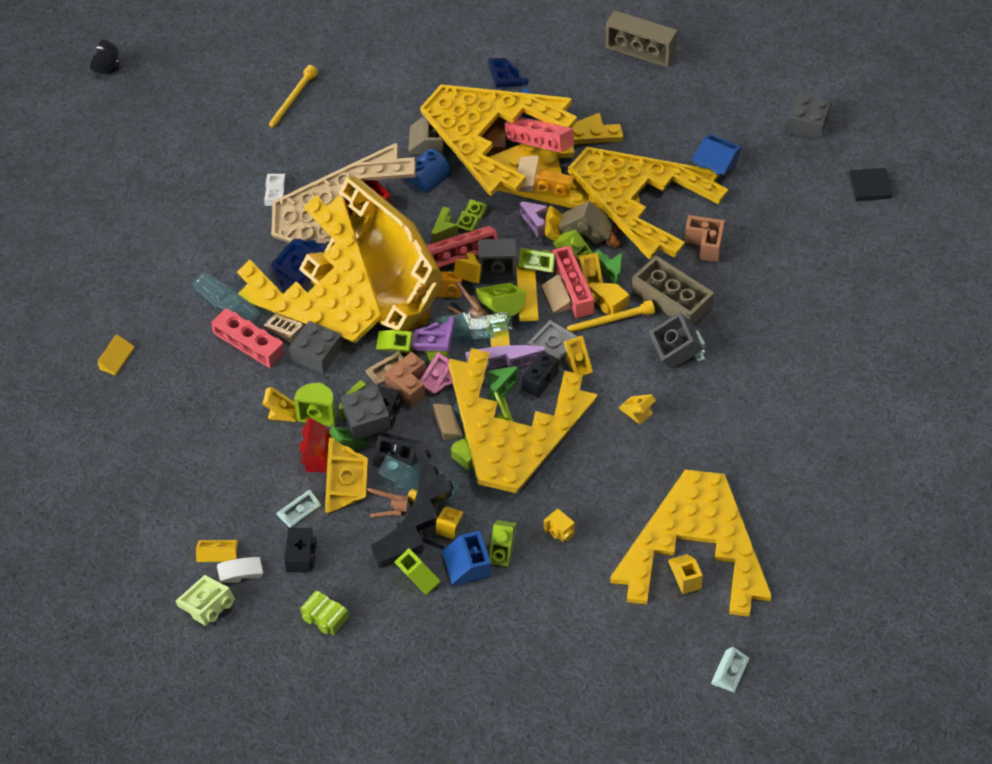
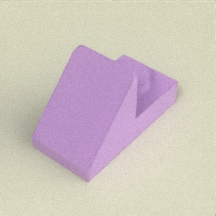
(534, 216)

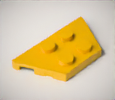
(345, 476)

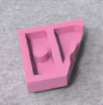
(437, 374)

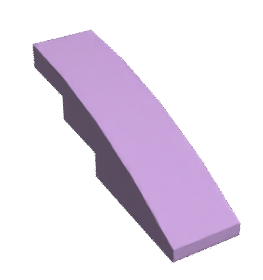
(512, 355)

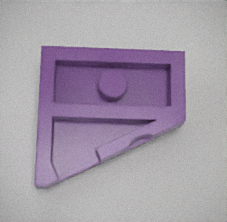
(434, 337)

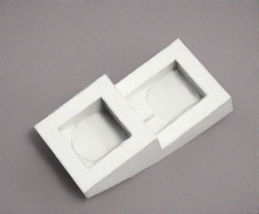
(274, 188)
(235, 570)

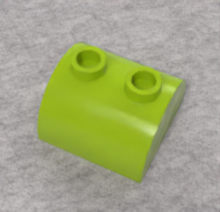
(502, 298)
(315, 402)

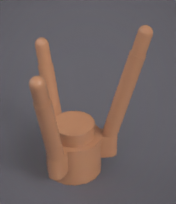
(476, 309)
(398, 502)

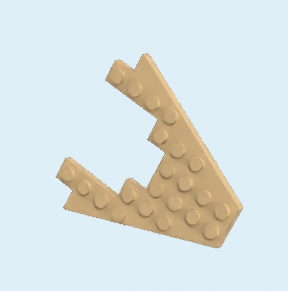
(293, 221)

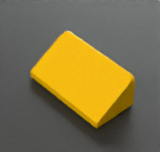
(115, 355)
(216, 550)

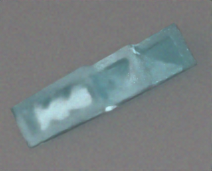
(224, 297)

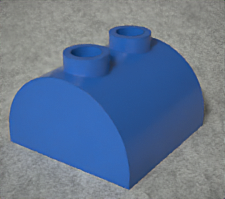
(430, 171)

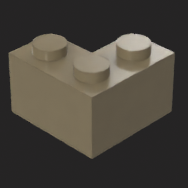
(588, 221)

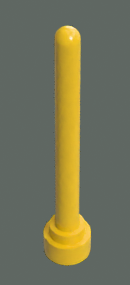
(310, 73)
(646, 308)

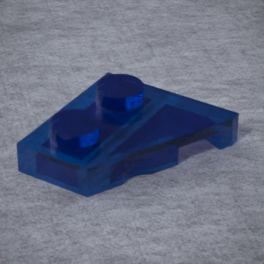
(505, 74)

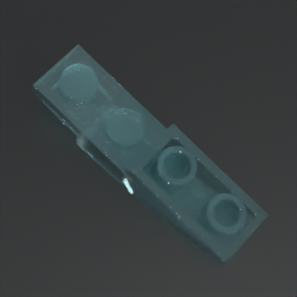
(478, 327)
(405, 475)

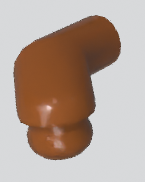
(613, 241)

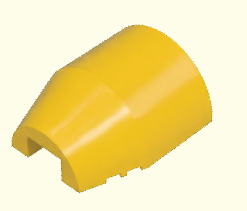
(394, 254)

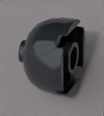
(105, 58)

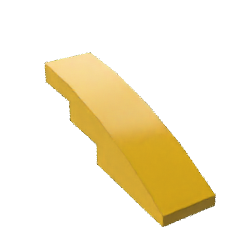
(527, 282)

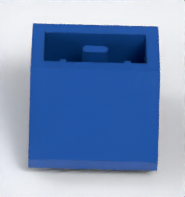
(717, 154)
(467, 559)

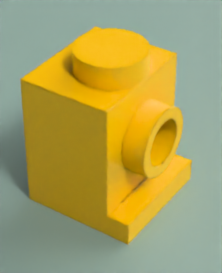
(559, 526)

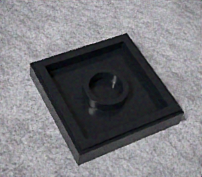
(870, 184)

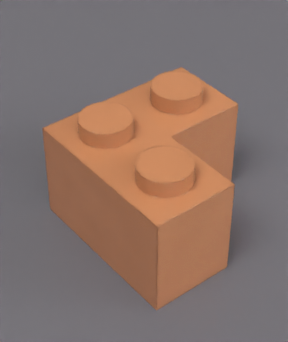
(707, 234)
(406, 378)

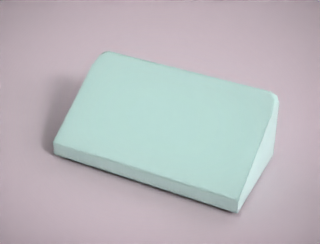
(298, 508)
(730, 669)

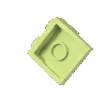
(206, 600)

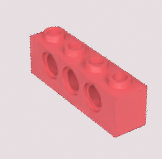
(540, 134)
(455, 248)
(574, 282)
(248, 337)

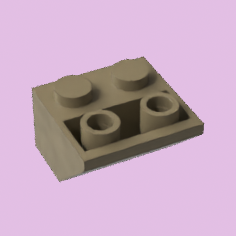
(424, 137)

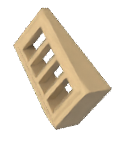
(280, 331)

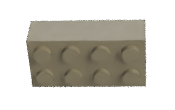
(641, 38)
(672, 290)

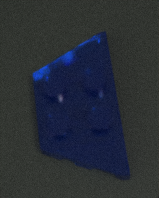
(289, 261)

